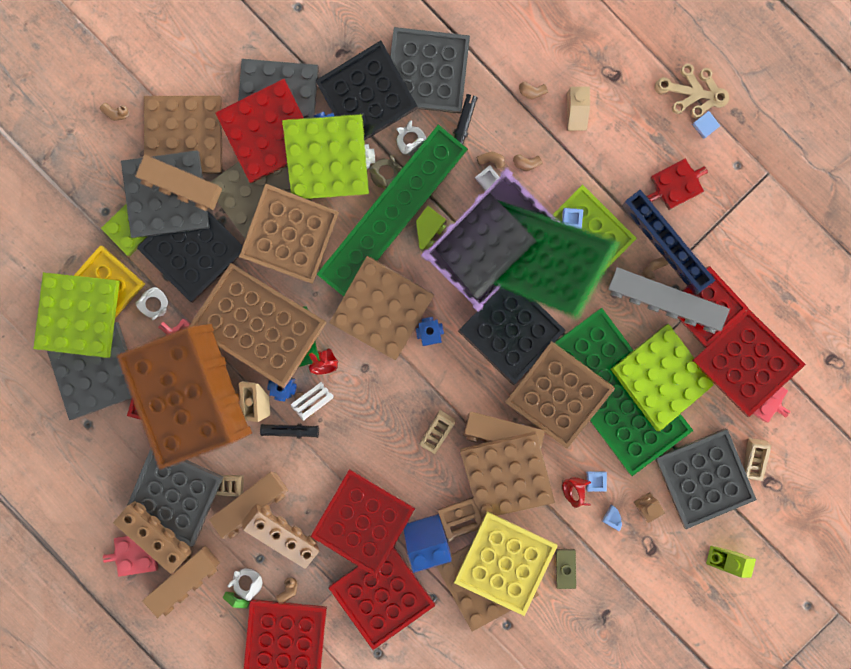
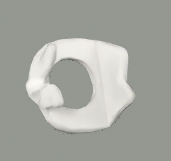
(409, 149)
(153, 292)
(255, 587)

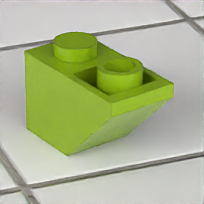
(428, 226)
(731, 562)

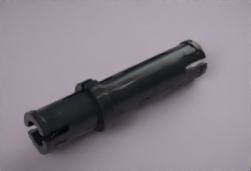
(465, 118)
(289, 430)

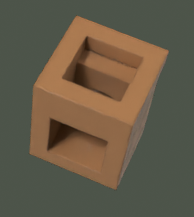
(649, 507)

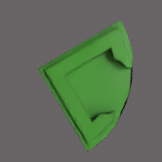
(235, 602)

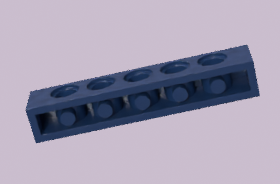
(668, 242)

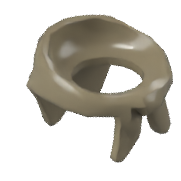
(377, 178)

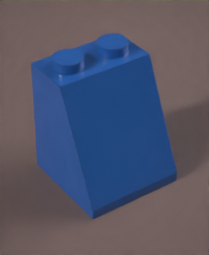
(426, 543)

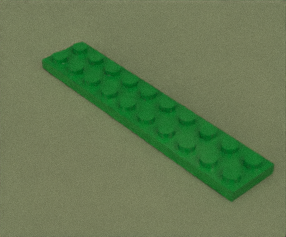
(394, 208)

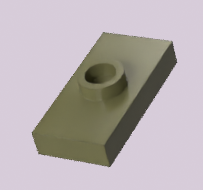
(565, 568)

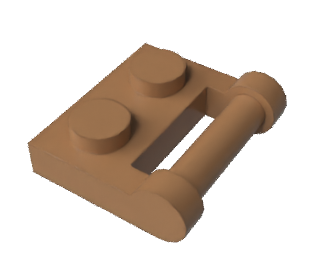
(457, 514)

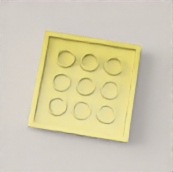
(505, 563)

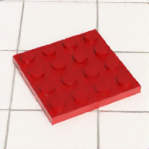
(257, 129)
(748, 363)
(363, 522)
(382, 603)
(284, 635)

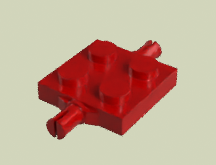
(677, 184)

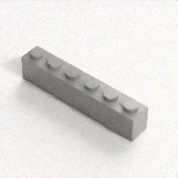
(668, 299)

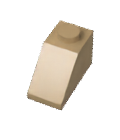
(578, 108)
(254, 401)

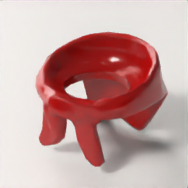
(327, 363)
(579, 485)

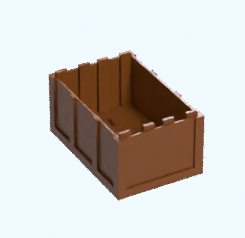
(184, 395)

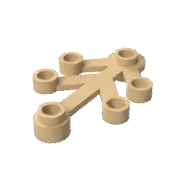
(695, 91)

